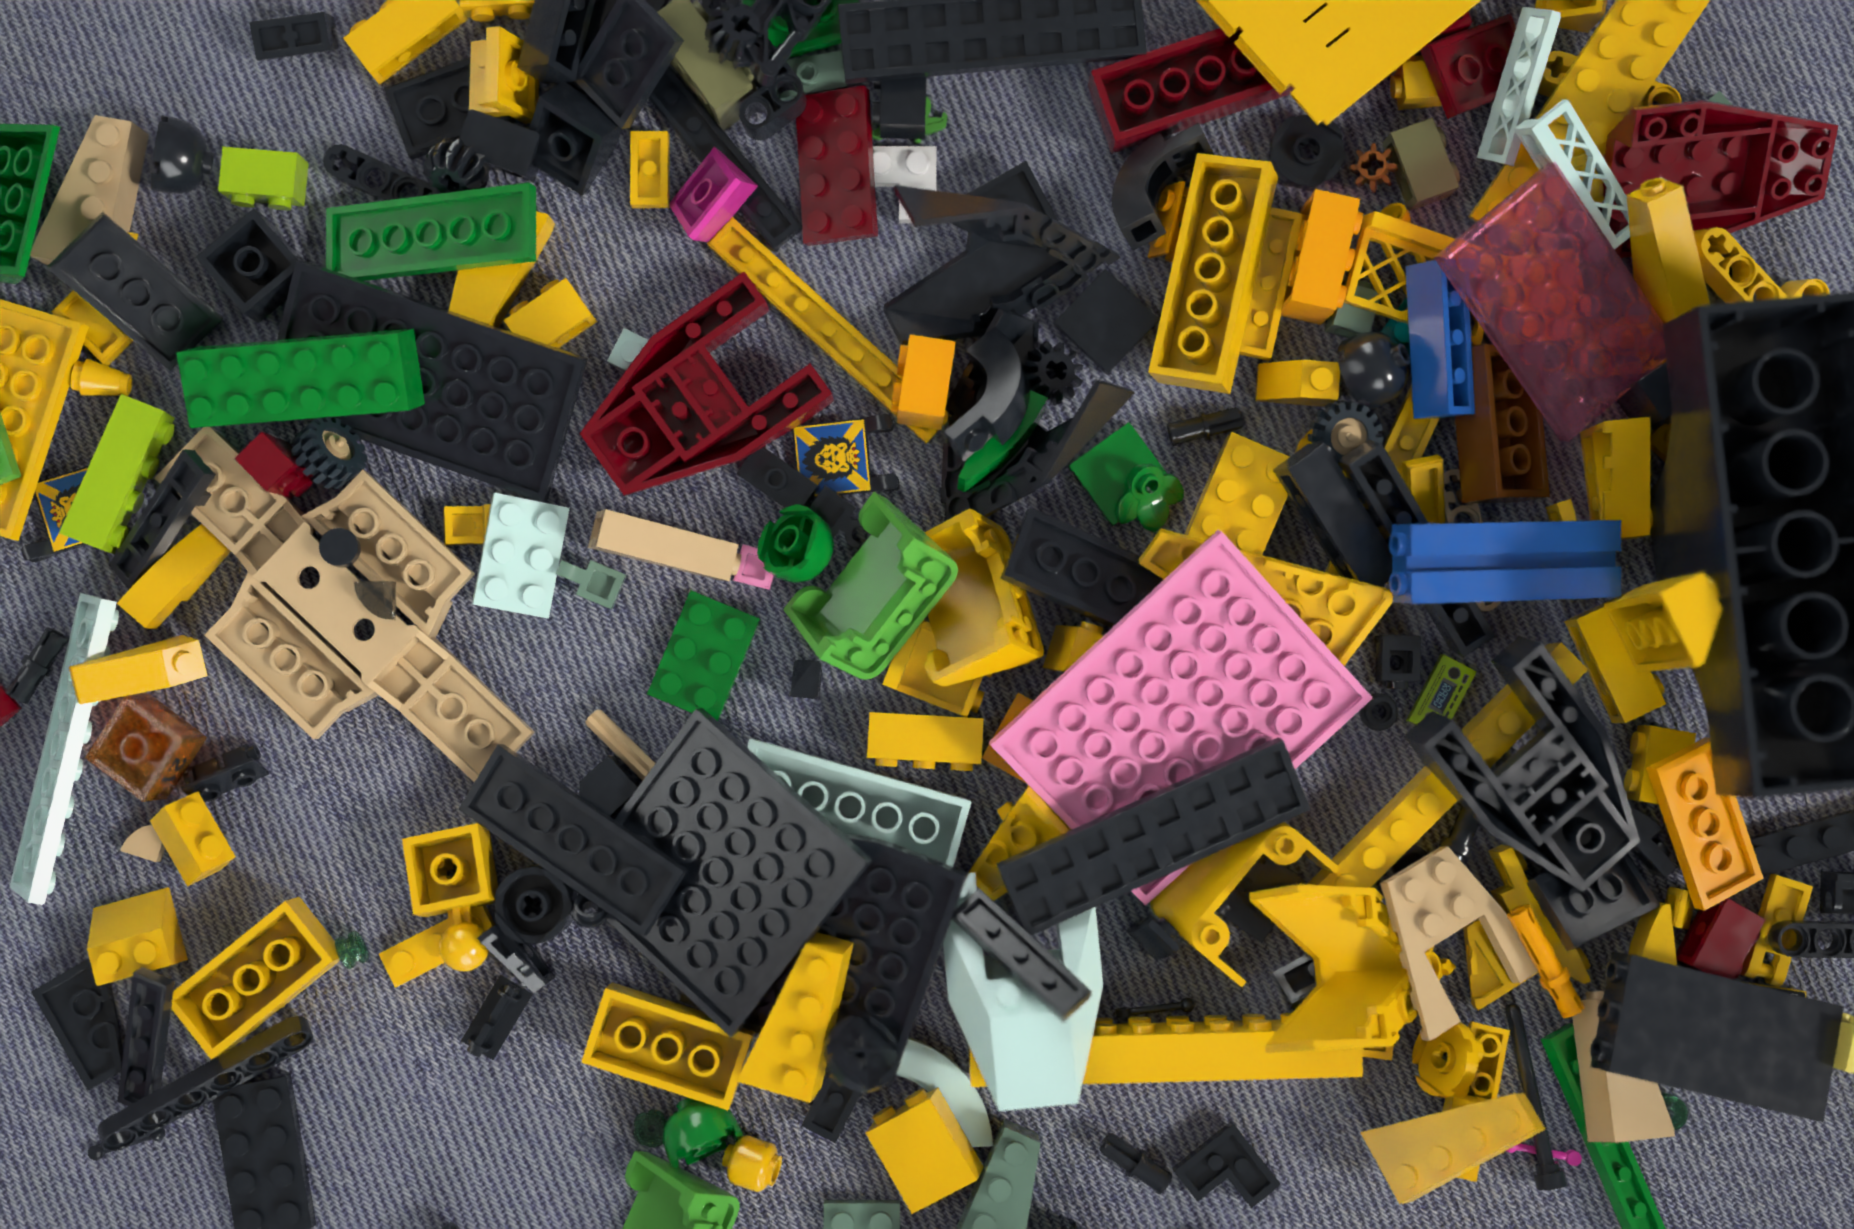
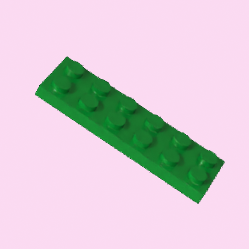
(433, 233)

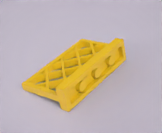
(1406, 238)

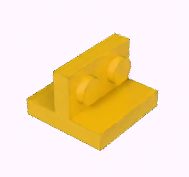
(496, 82)

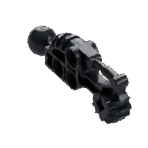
(742, 33)

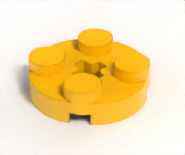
(1450, 1077)

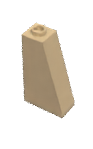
(664, 545)
(1615, 1104)

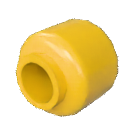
(752, 1163)

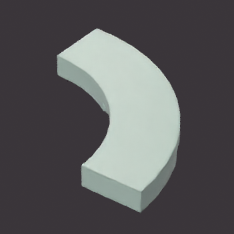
(933, 1070)

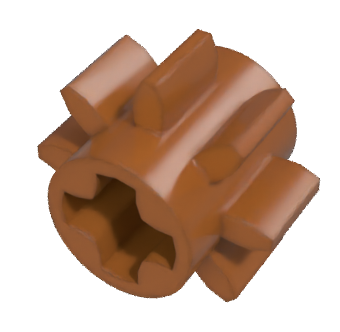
(1365, 161)

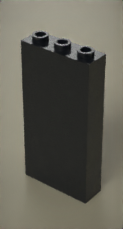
(1716, 1036)

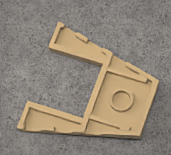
(1428, 906)

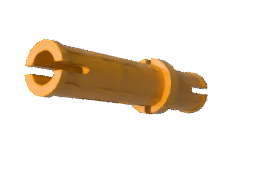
(1552, 973)

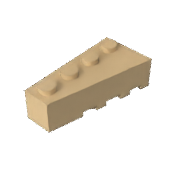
(98, 181)

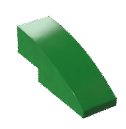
(993, 454)

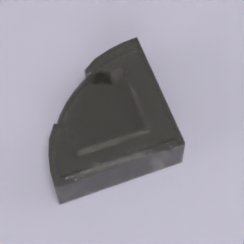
(378, 597)

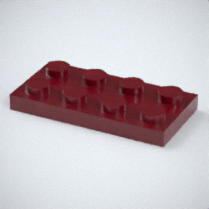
(836, 167)

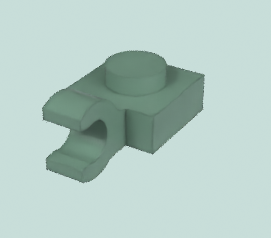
(596, 583)

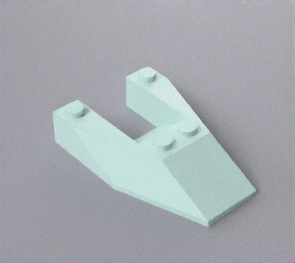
(1014, 1038)

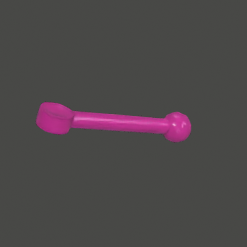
(1572, 1157)

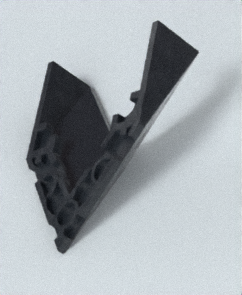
(1010, 263)
(1043, 452)

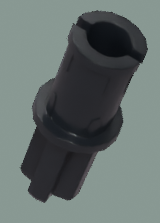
(1204, 426)
(1136, 1163)

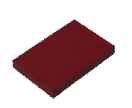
(1469, 64)

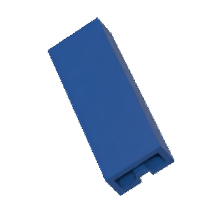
(1505, 561)

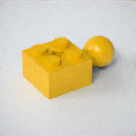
(435, 893)

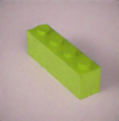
(118, 474)

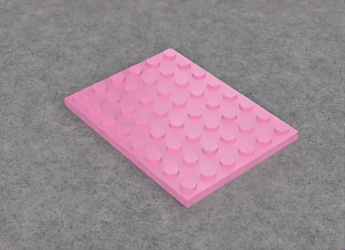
(1178, 688)

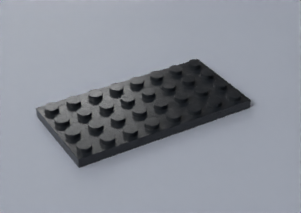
(490, 395)

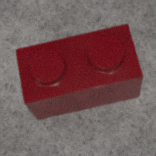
(274, 466)
(1720, 939)

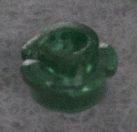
(641, 1132)

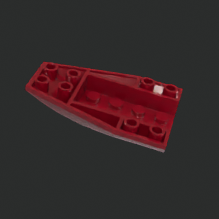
(1728, 158)

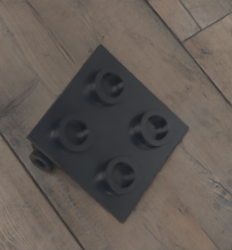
(1239, 908)

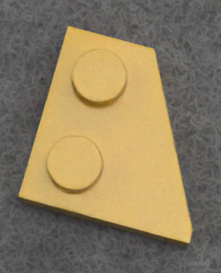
(1485, 971)

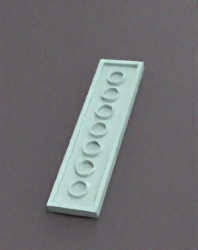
(60, 755)

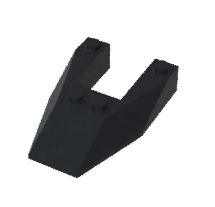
(1558, 792)

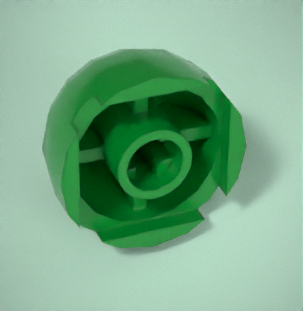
(796, 545)
(698, 1131)

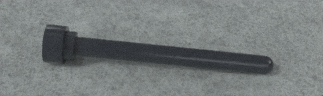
(1548, 1173)

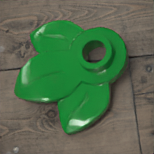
(1149, 497)

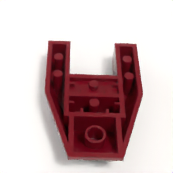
(680, 411)

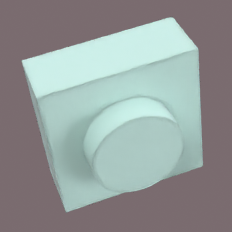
(626, 349)

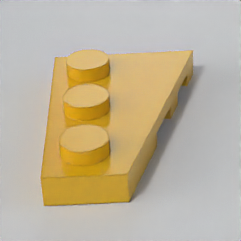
(1024, 827)

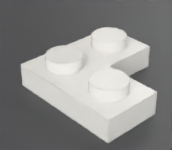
(905, 167)

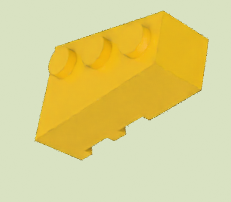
(1619, 474)

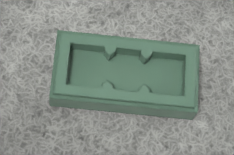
(817, 74)

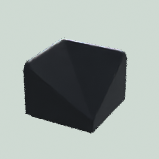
(806, 679)

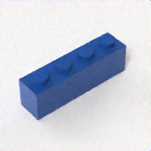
(1438, 344)

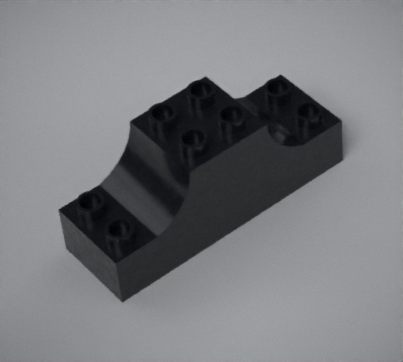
(1766, 510)

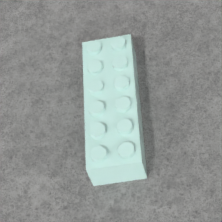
(871, 802)

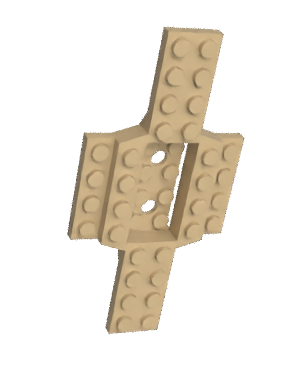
(303, 640)

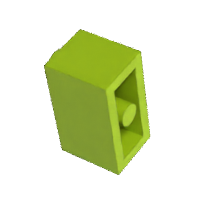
(263, 177)

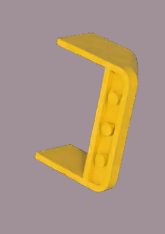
(1202, 887)

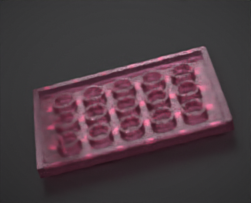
(1556, 301)

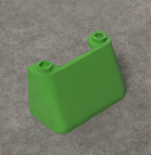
(876, 596)
(675, 1197)

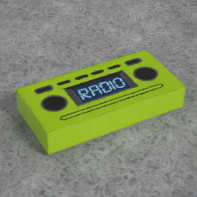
(1442, 690)

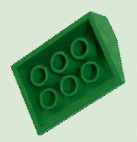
(24, 174)

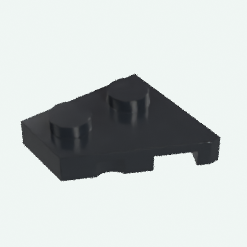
(519, 958)

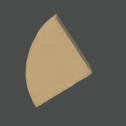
(144, 844)

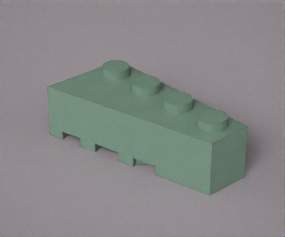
(1006, 1183)

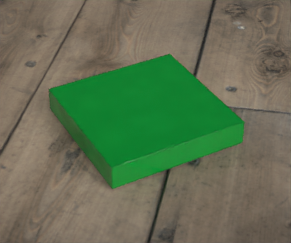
(1106, 468)

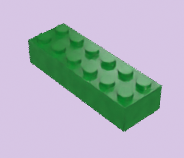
(301, 378)

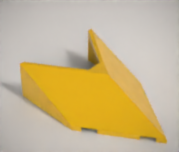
(1358, 969)

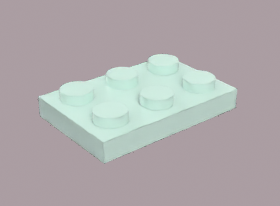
(520, 555)

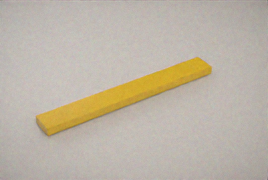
(812, 315)

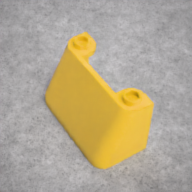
(981, 619)

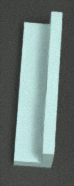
(1519, 84)
(1546, 149)

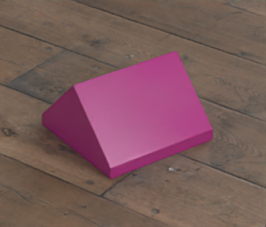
(711, 196)

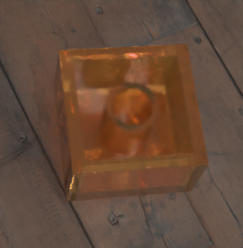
(146, 747)

